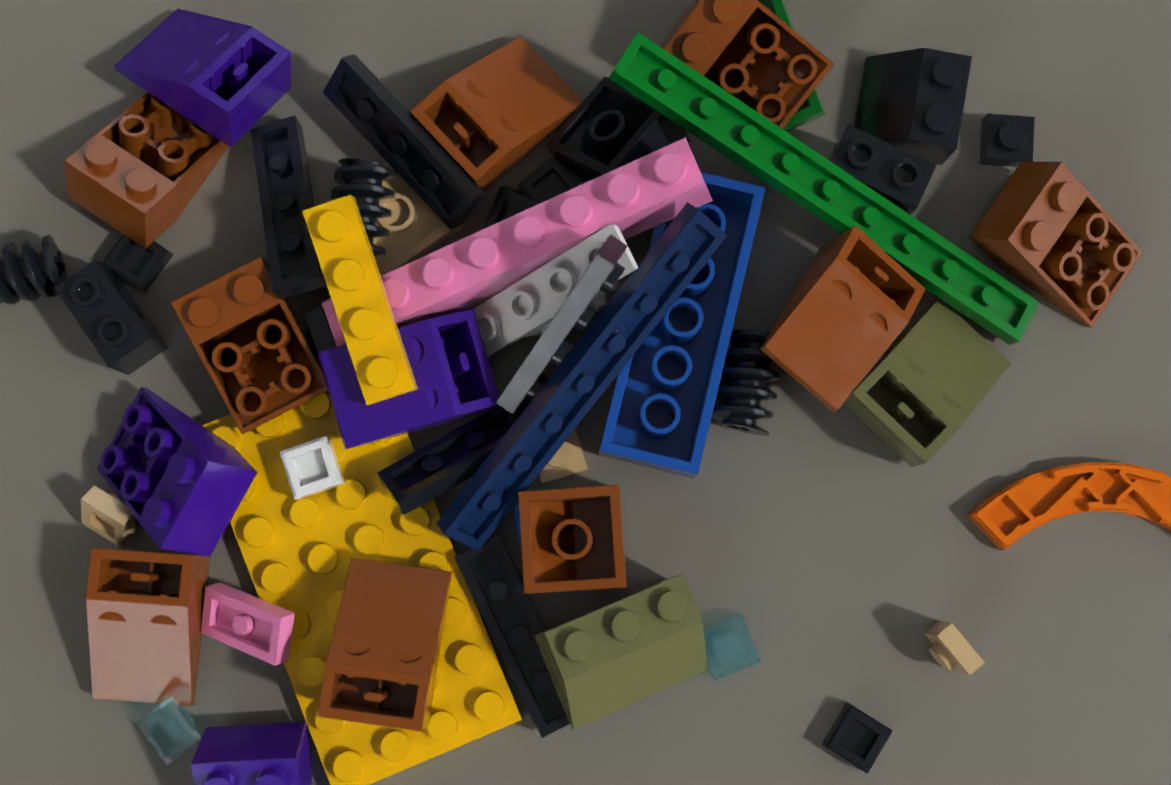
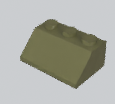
(625, 650)

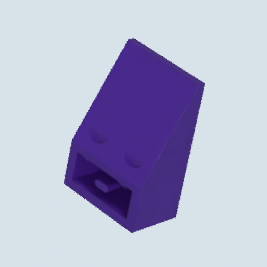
(210, 71)
(449, 374)
(175, 475)
(253, 755)

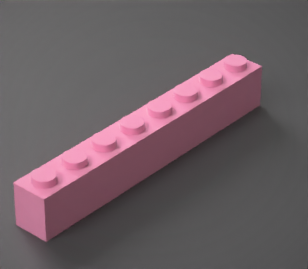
(504, 253)

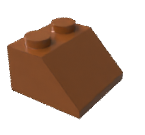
(572, 539)

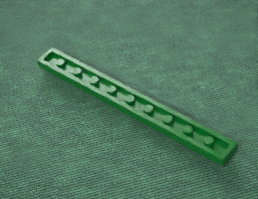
(821, 187)

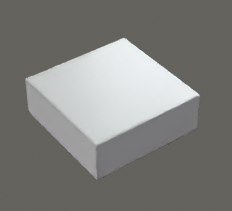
(312, 467)

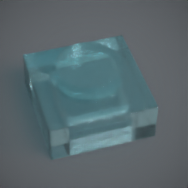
(729, 647)
(170, 730)

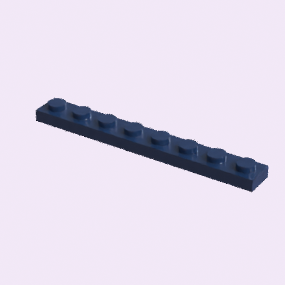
(582, 377)

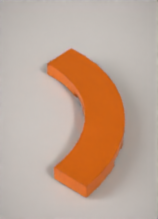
(1073, 490)

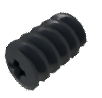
(364, 182)
(30, 272)
(746, 383)

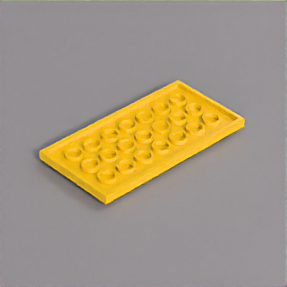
(302, 561)

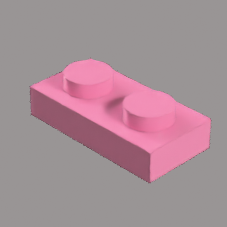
(247, 623)

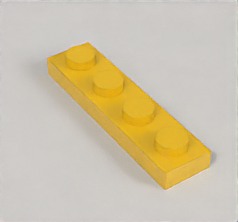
(360, 300)

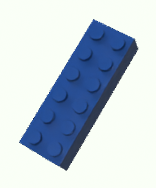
(673, 378)

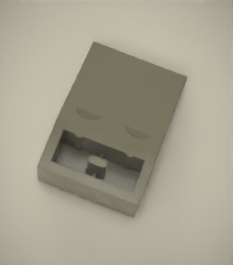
(927, 384)

